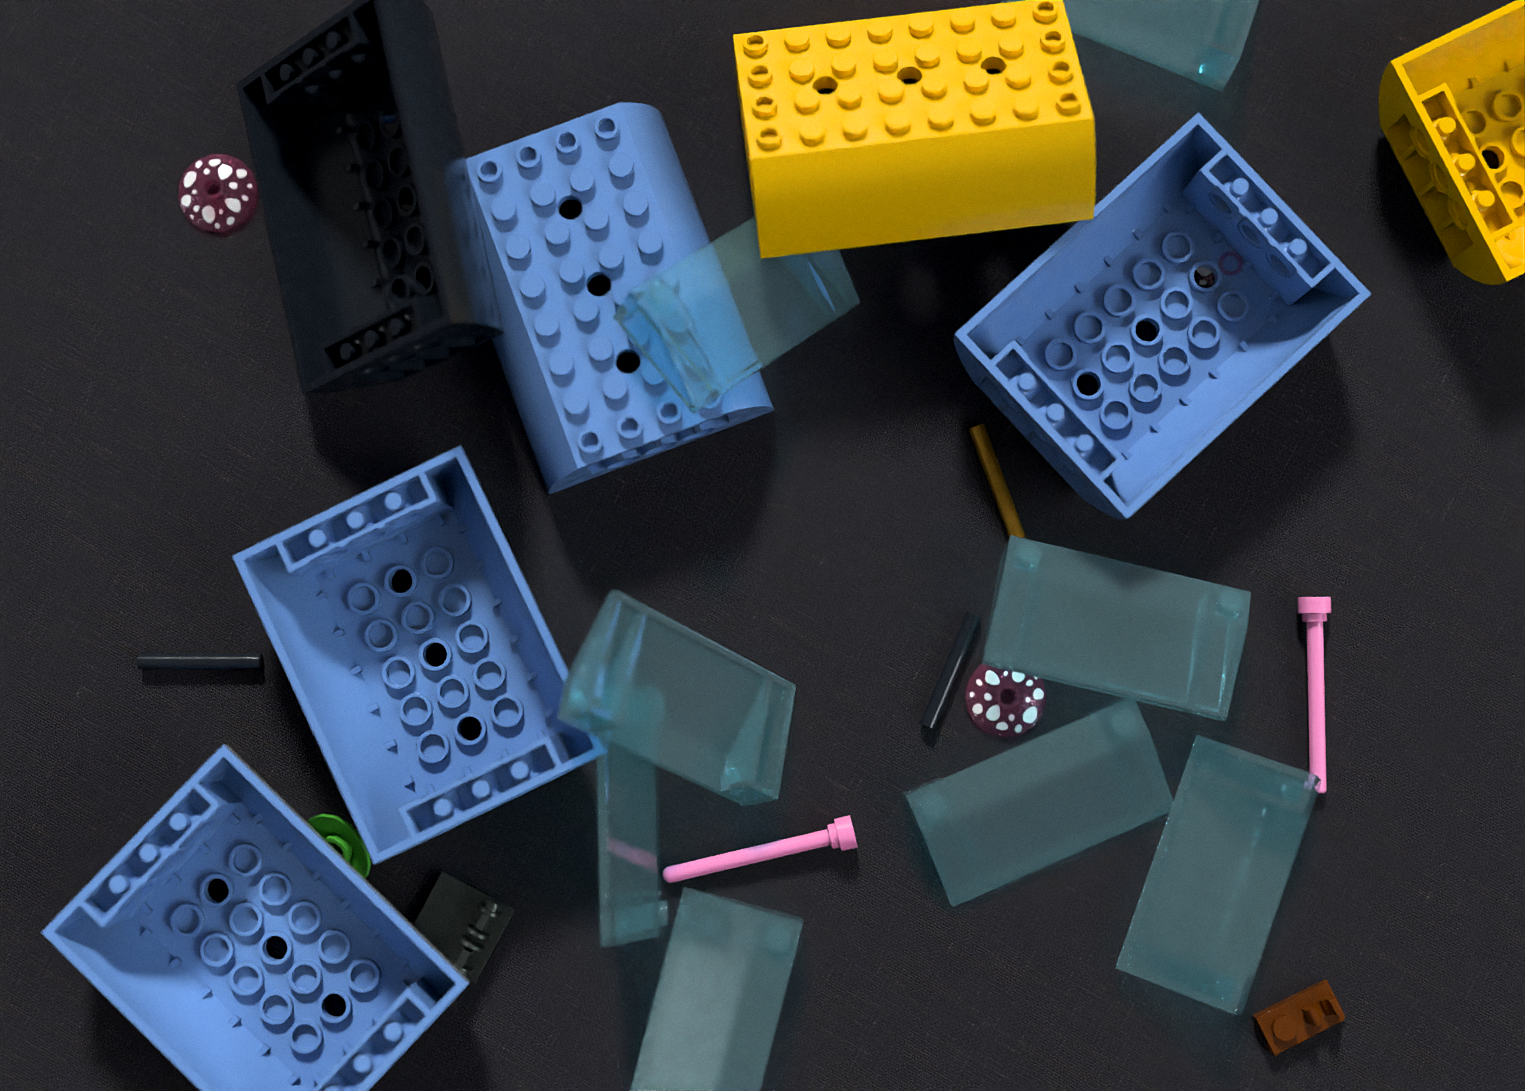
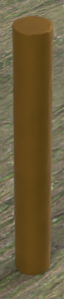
(996, 481)

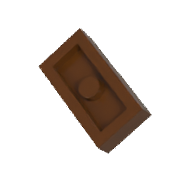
(1299, 1017)

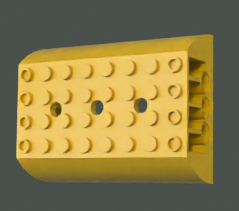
(1439, 116)
(923, 156)

